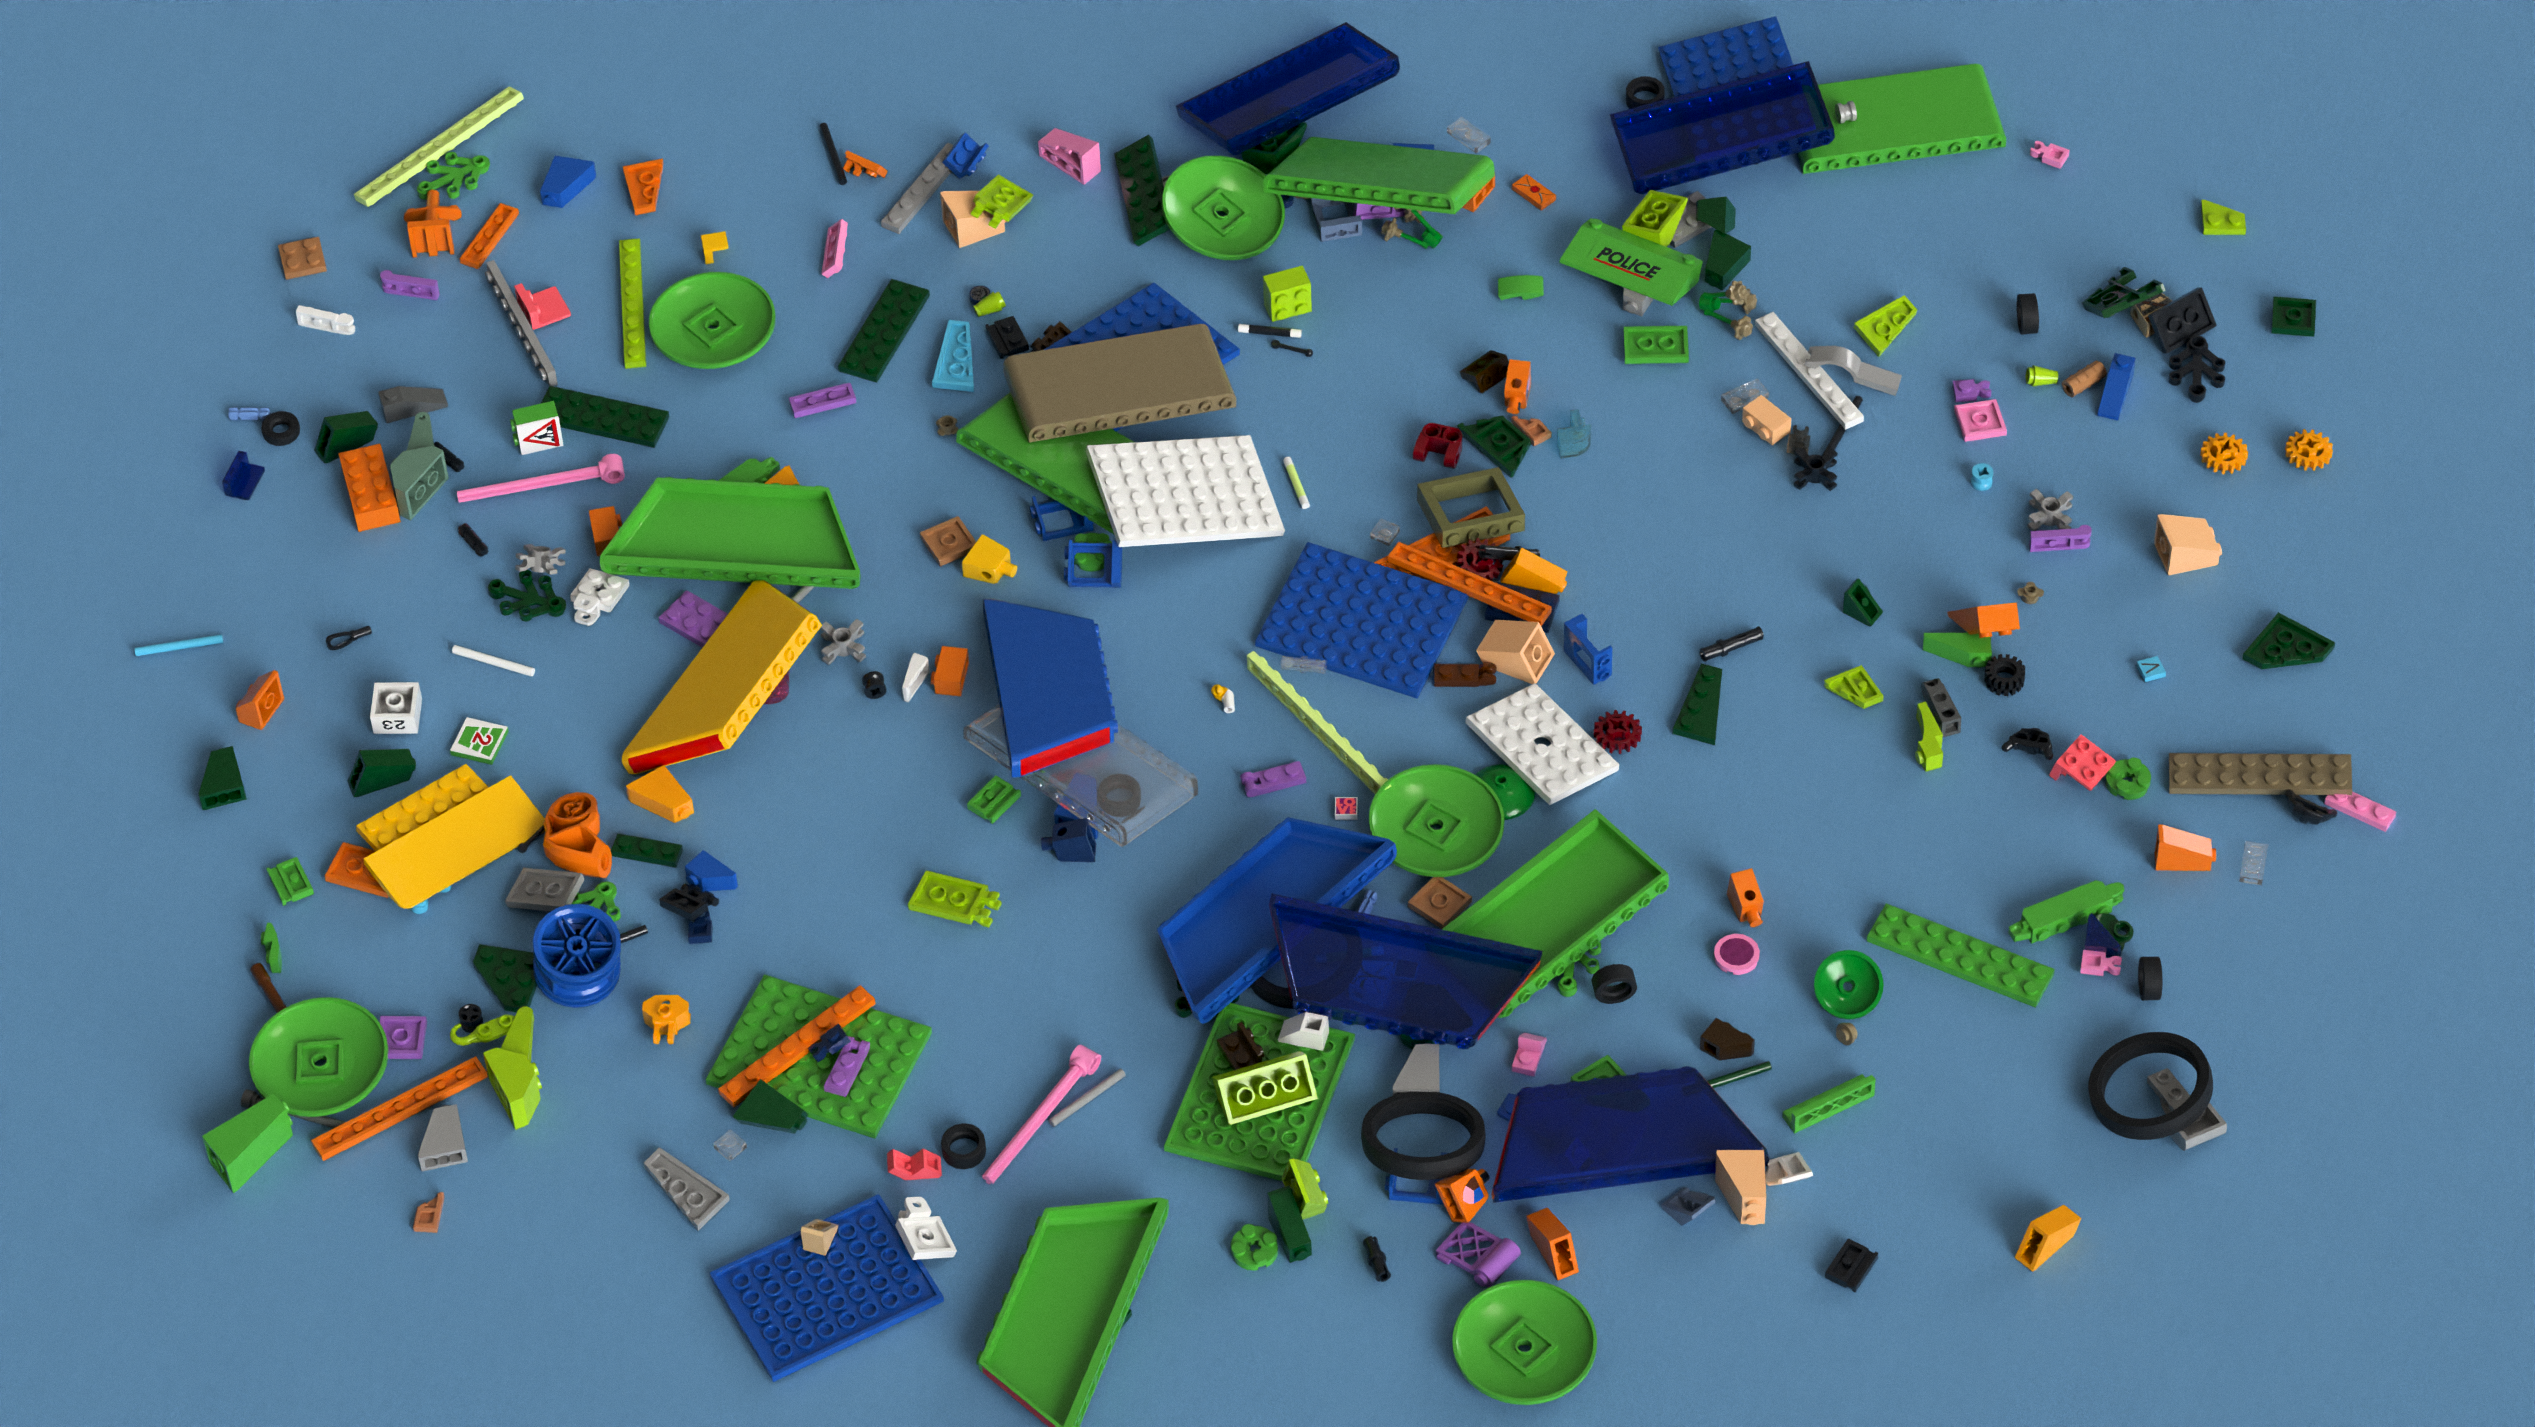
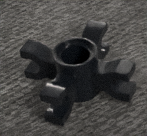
(1815, 469)

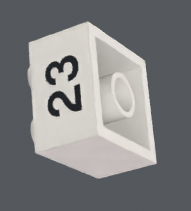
(396, 708)

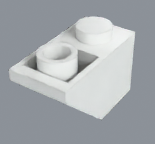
(1306, 1031)

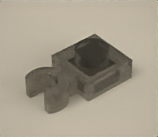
(1798, 439)

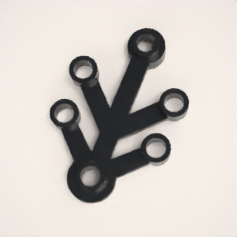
(2197, 347)

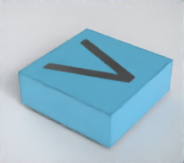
(2151, 669)

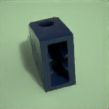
(1072, 841)

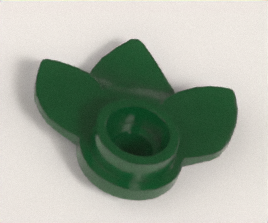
(2112, 925)

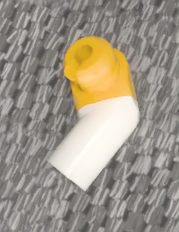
(1225, 696)

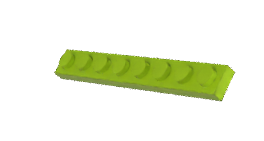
(632, 303)

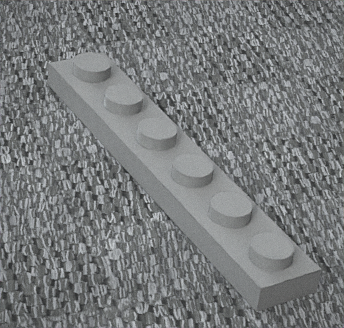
(918, 193)

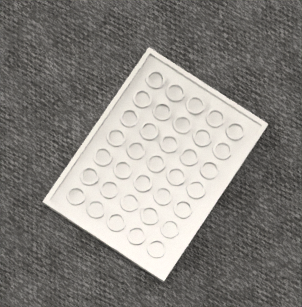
(1184, 491)

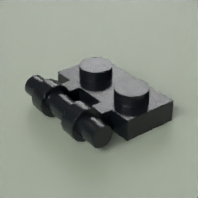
(689, 901)

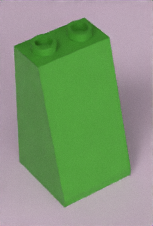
(248, 1141)

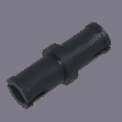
(1376, 1258)

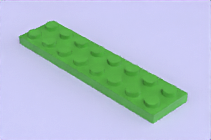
(1960, 955)

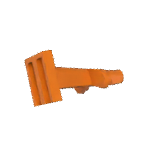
(430, 226)

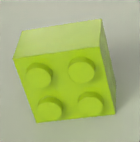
(1287, 293)

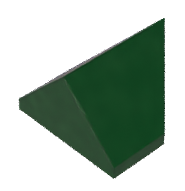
(1716, 213)
(1860, 604)

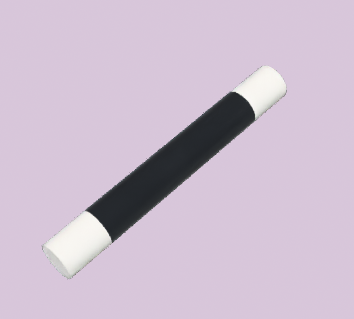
(1265, 330)

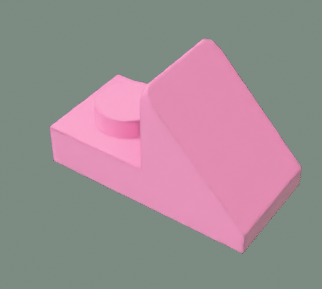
(1528, 1053)

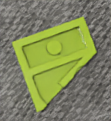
(2221, 220)
(1855, 687)

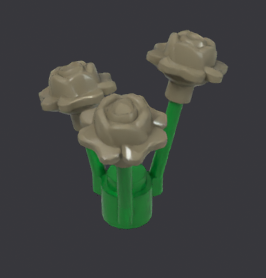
(1430, 235)
(1737, 295)

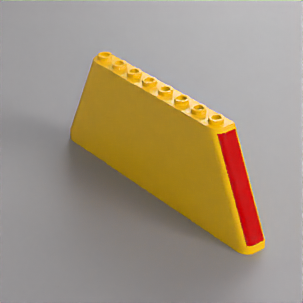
(725, 680)

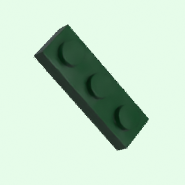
(646, 850)

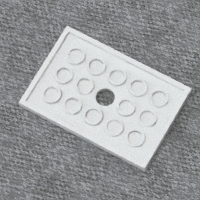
(1552, 770)

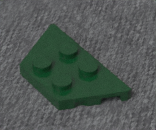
(1498, 441)

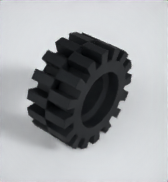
(2007, 665)

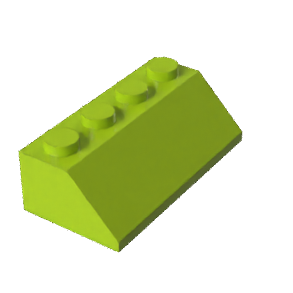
(1265, 1087)

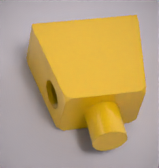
(988, 561)

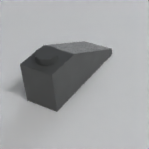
(406, 402)

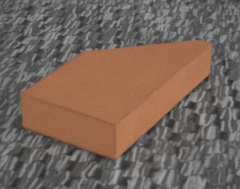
(1533, 429)

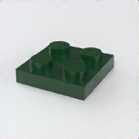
(2293, 316)

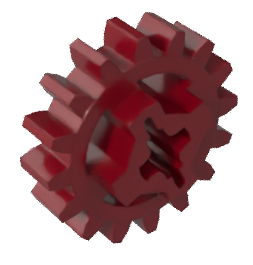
(1485, 567)
(1617, 731)

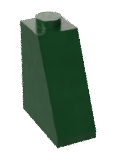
(1725, 259)
(344, 434)
(380, 769)
(221, 780)
(770, 1110)
(1288, 1224)

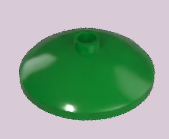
(1510, 788)
(1851, 968)

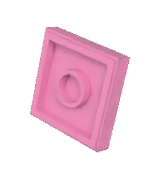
(1980, 420)

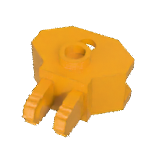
(666, 1018)

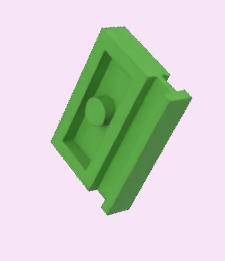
(994, 799)
(290, 881)

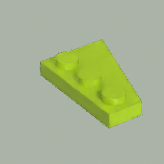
(1885, 324)

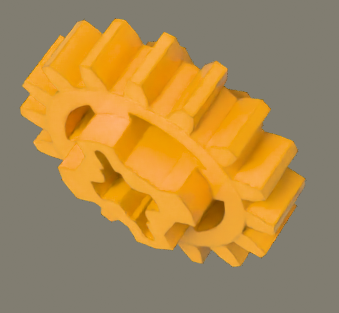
(2308, 450)
(2224, 453)

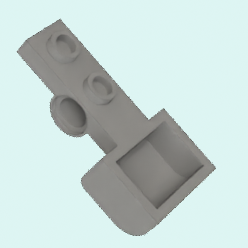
(2172, 1096)

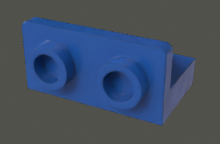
(964, 156)

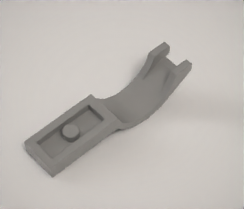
(1862, 372)

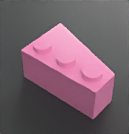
(1071, 154)

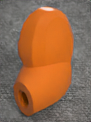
(572, 836)

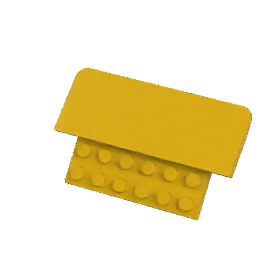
(446, 834)

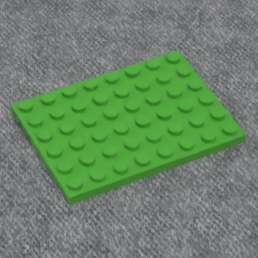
(781, 1010)
(1267, 1141)

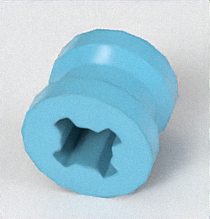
(1982, 477)

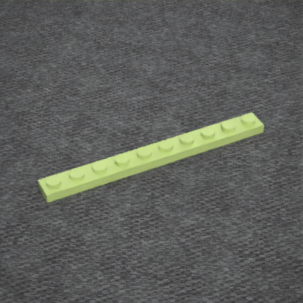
(438, 146)
(1314, 722)

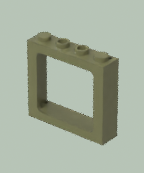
(1452, 534)

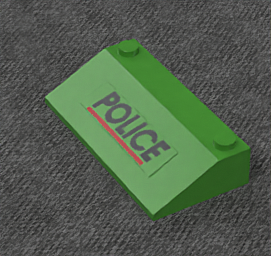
(1632, 262)

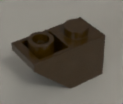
(1726, 1042)

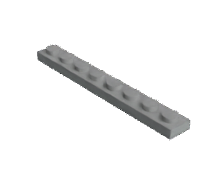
(522, 327)

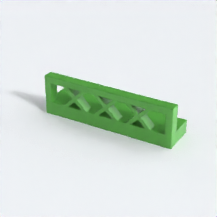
(1829, 1102)

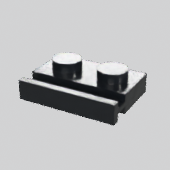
(1007, 337)
(1851, 1265)

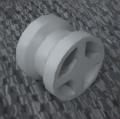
(1845, 112)

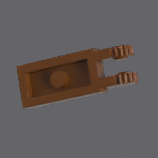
(1464, 675)

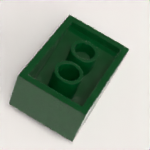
(1274, 150)

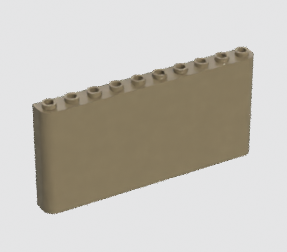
(1118, 382)

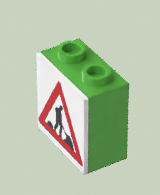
(536, 428)

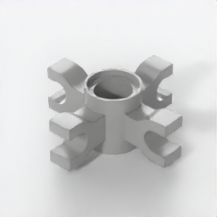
(2049, 510)
(540, 559)
(842, 642)

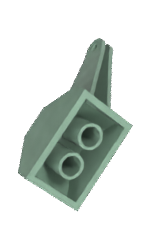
(419, 470)

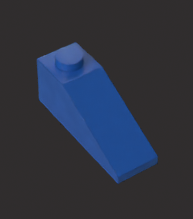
(2116, 386)

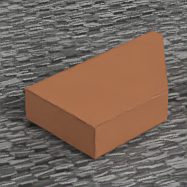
(429, 1214)

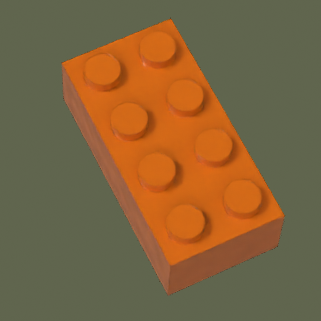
(369, 487)

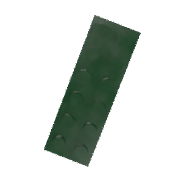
(1142, 189)
(884, 330)
(607, 416)

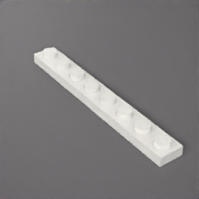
(1816, 379)

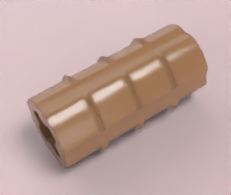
(2084, 378)

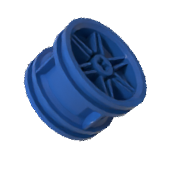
(576, 939)

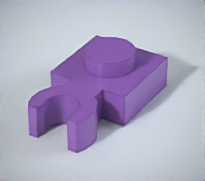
(1968, 391)

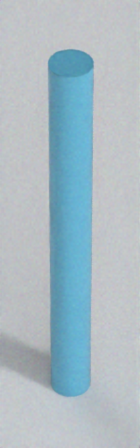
(178, 645)

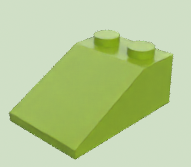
(1656, 217)
(1305, 1188)

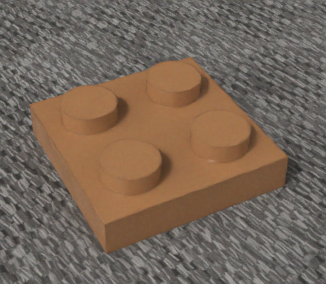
(302, 258)
(948, 541)
(1439, 901)

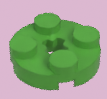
(1089, 561)
(2128, 768)
(1254, 1235)

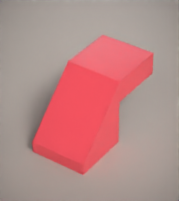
(919, 1166)

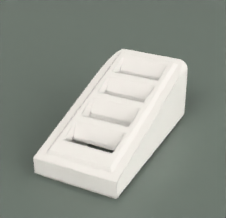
(915, 675)

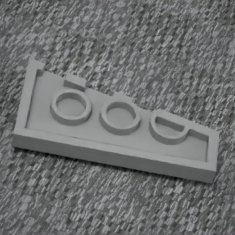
(686, 1188)

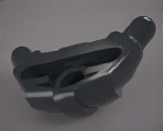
(2031, 741)
(2308, 811)

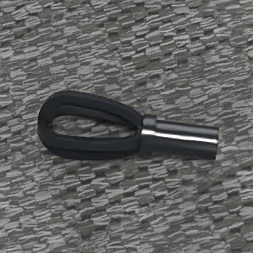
(354, 635)

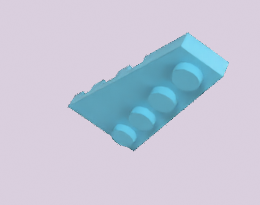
(954, 363)

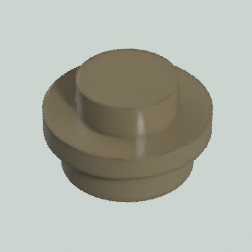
(1846, 1033)

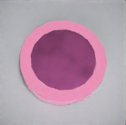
(1736, 954)

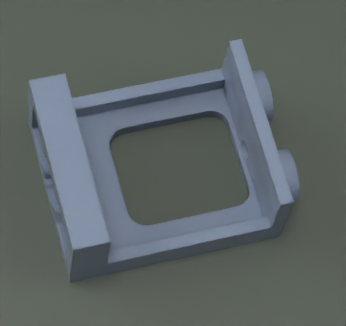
(1336, 228)

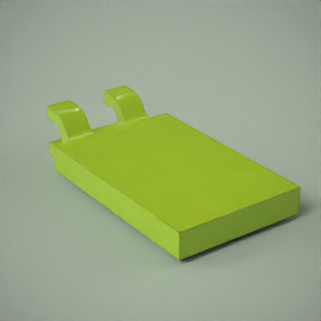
(1000, 199)
(954, 899)

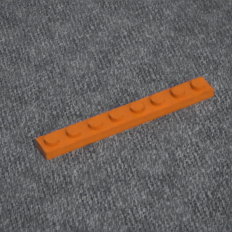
(1469, 583)
(796, 1045)
(399, 1108)

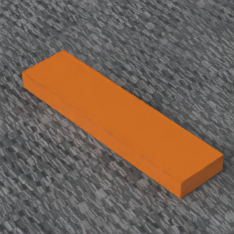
(489, 236)

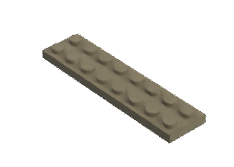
(2260, 773)

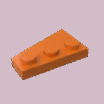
(644, 184)

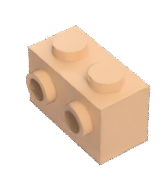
(1766, 420)

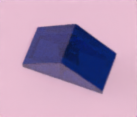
(2100, 939)

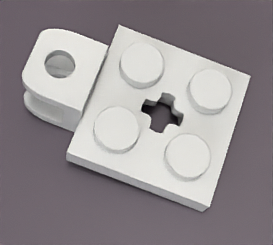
(590, 601)
(917, 1223)

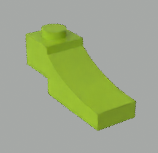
(1929, 748)

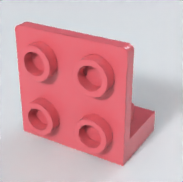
(541, 307)
(2083, 763)

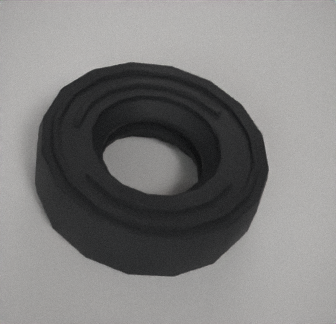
(283, 438)

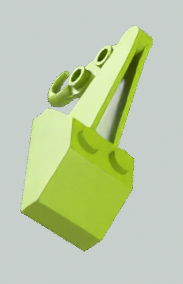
(510, 1066)

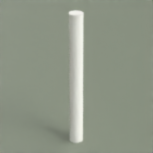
(493, 660)

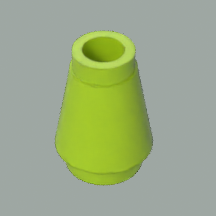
(989, 304)
(2040, 376)

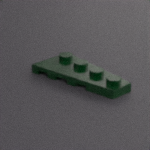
(1701, 707)

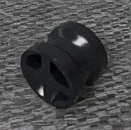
(874, 685)
(468, 1012)

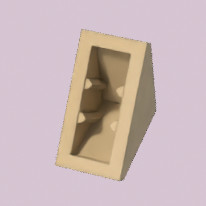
(818, 1236)

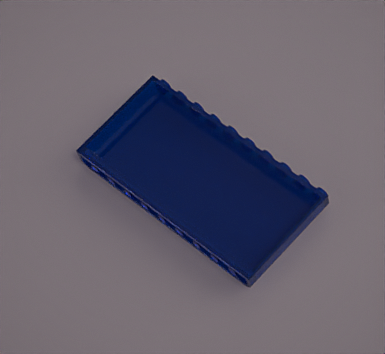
(1289, 88)
(1722, 128)

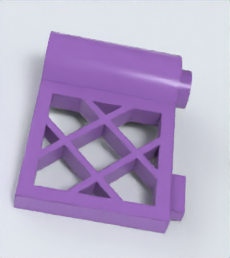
(1493, 1259)

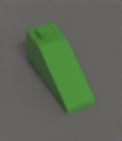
(1959, 648)

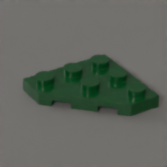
(2287, 644)
(507, 975)

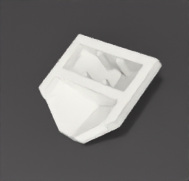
(1787, 1170)

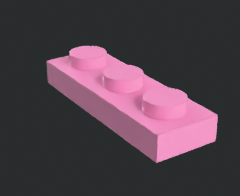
(834, 248)
(2362, 809)

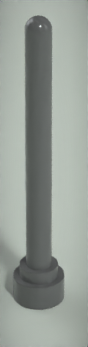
(251, 1098)

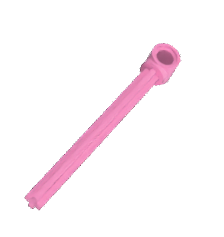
(609, 469)
(1081, 1062)

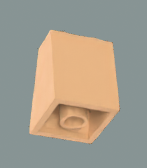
(961, 224)
(2185, 543)
(1517, 649)
(1743, 1183)

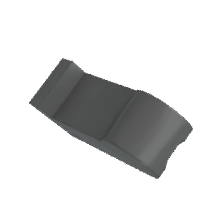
(1942, 707)

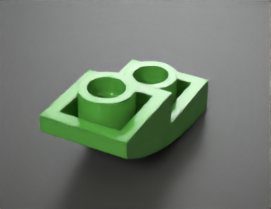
(1523, 285)
(272, 947)

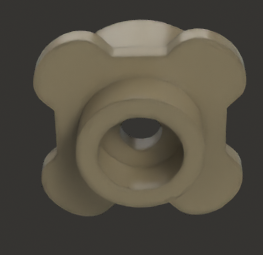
(947, 425)
(2030, 593)

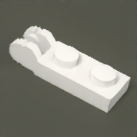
(325, 320)

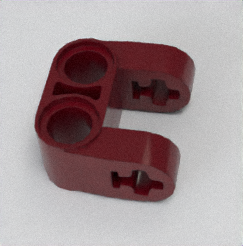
(1440, 440)

